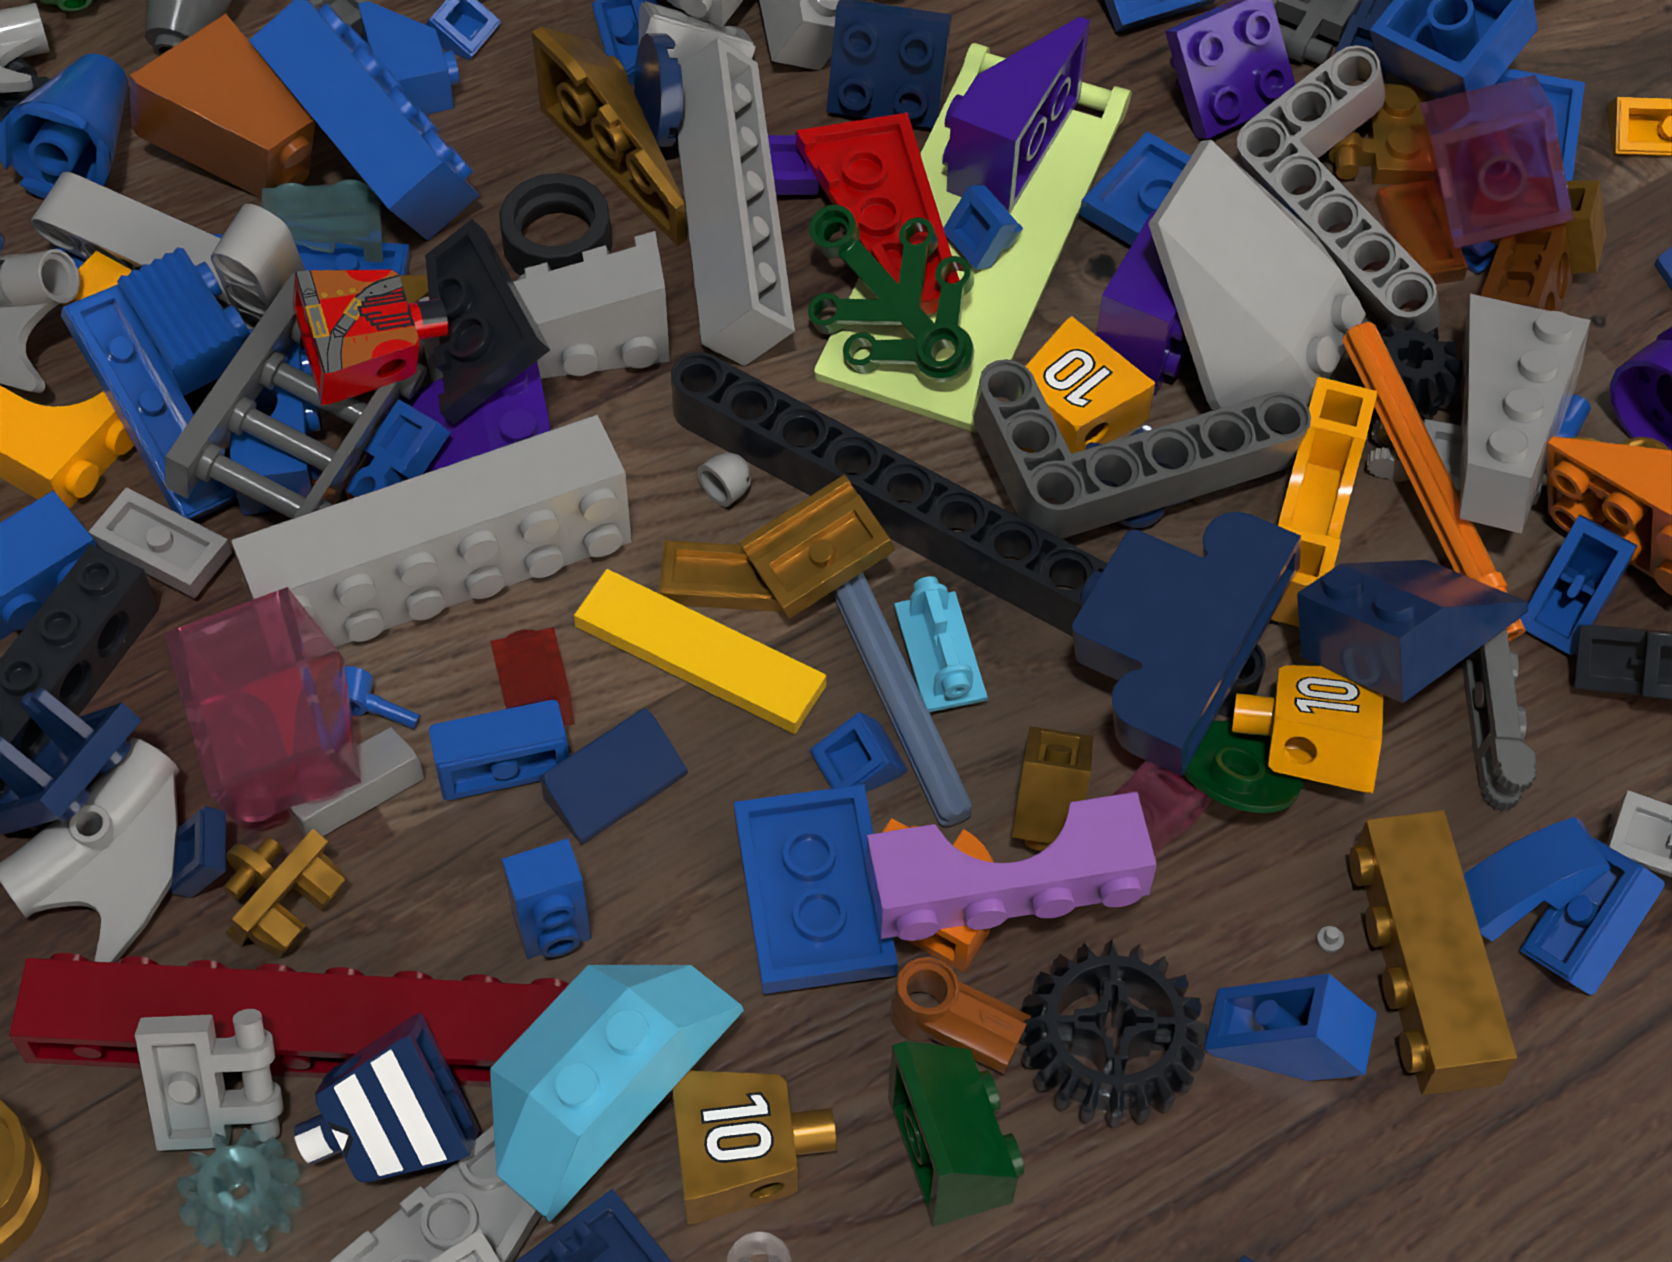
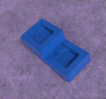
(1540, 867)

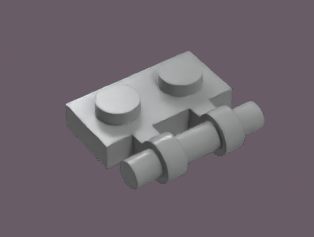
(186, 1082)

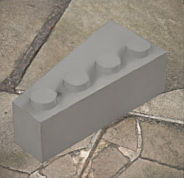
(595, 311)
(1514, 399)

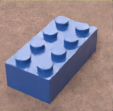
(367, 115)

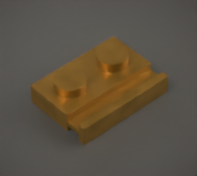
(817, 546)

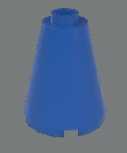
(67, 125)

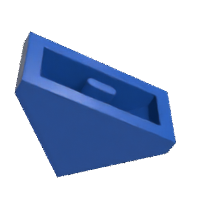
(1578, 584)

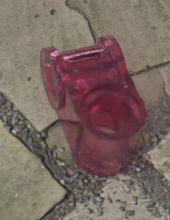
(1166, 801)

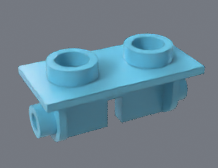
(939, 647)

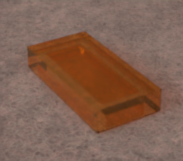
(1419, 224)

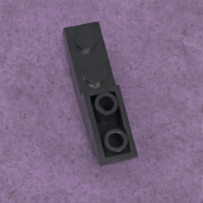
(1624, 660)

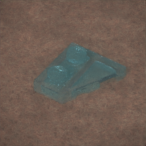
(329, 214)

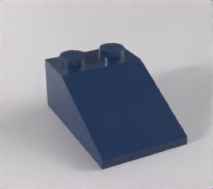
(1399, 622)

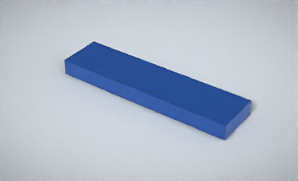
(139, 391)

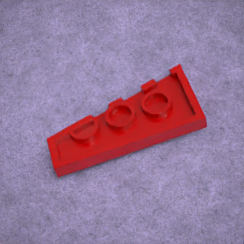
(882, 180)

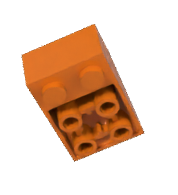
(1619, 489)

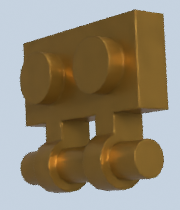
(1394, 144)

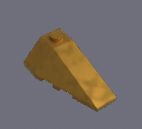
(600, 114)

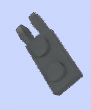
(1498, 723)

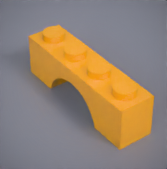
(1323, 482)

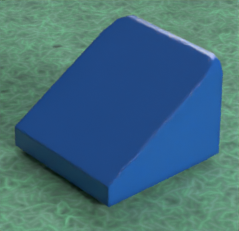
(463, 26)
(858, 755)

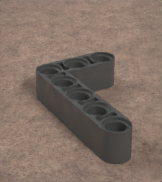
(1127, 461)

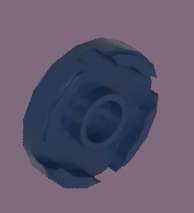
(659, 86)

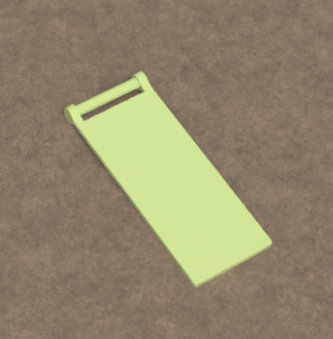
(1007, 293)

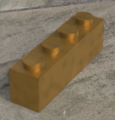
(1432, 953)

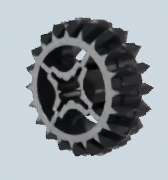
(1166, 1026)

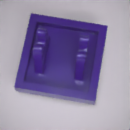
(1230, 64)

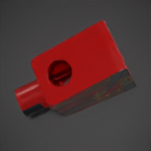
(361, 329)

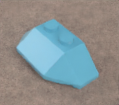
(596, 1072)

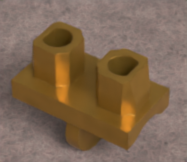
(262, 916)

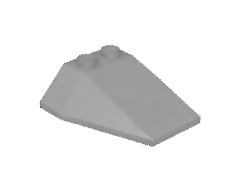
(1249, 284)

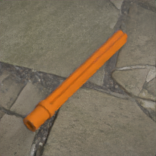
(1422, 460)

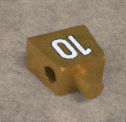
(742, 1140)

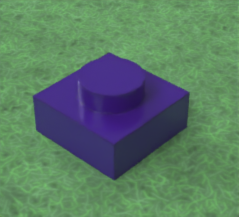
(789, 168)

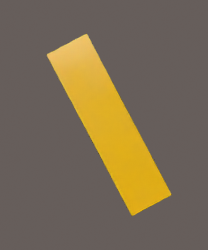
(700, 651)

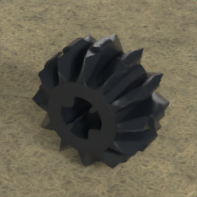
(1425, 366)

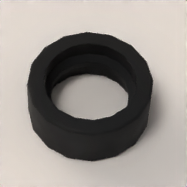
(552, 195)

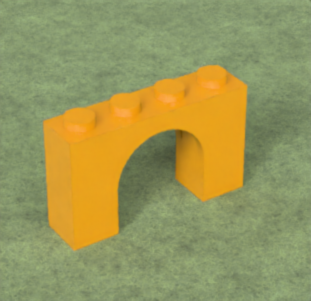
(69, 444)

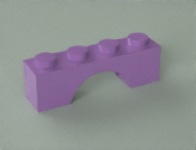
(931, 885)

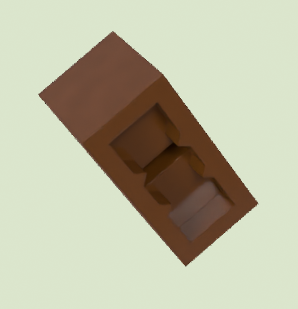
(1532, 269)

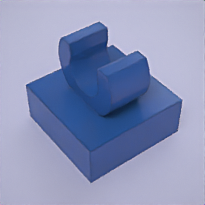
(981, 227)

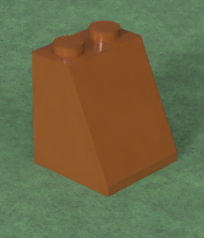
(223, 110)

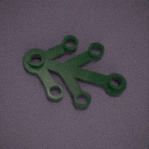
(896, 302)

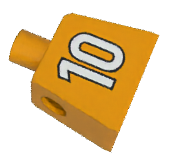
(1089, 387)
(1317, 726)

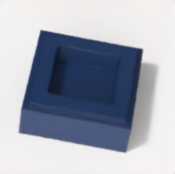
(200, 852)

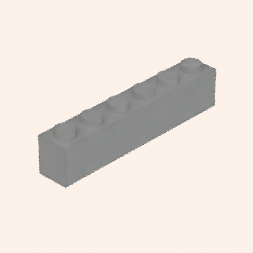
(732, 206)

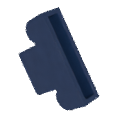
(1181, 628)

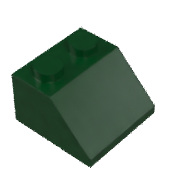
(952, 1131)

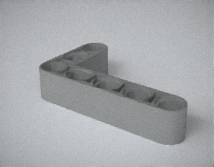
(1329, 202)
(248, 260)

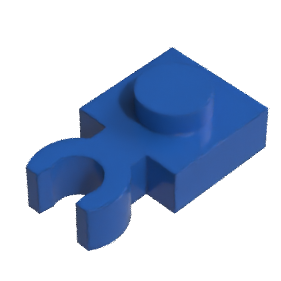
(400, 449)

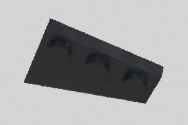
(488, 321)

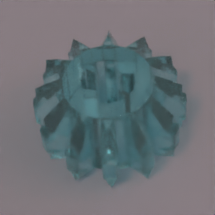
(210, 1198)

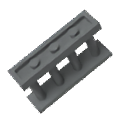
(232, 409)

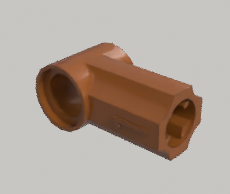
(962, 1017)

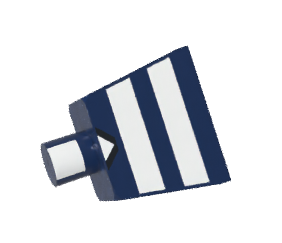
(390, 1108)

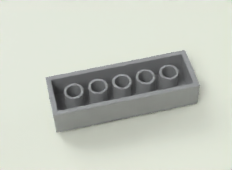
(447, 534)

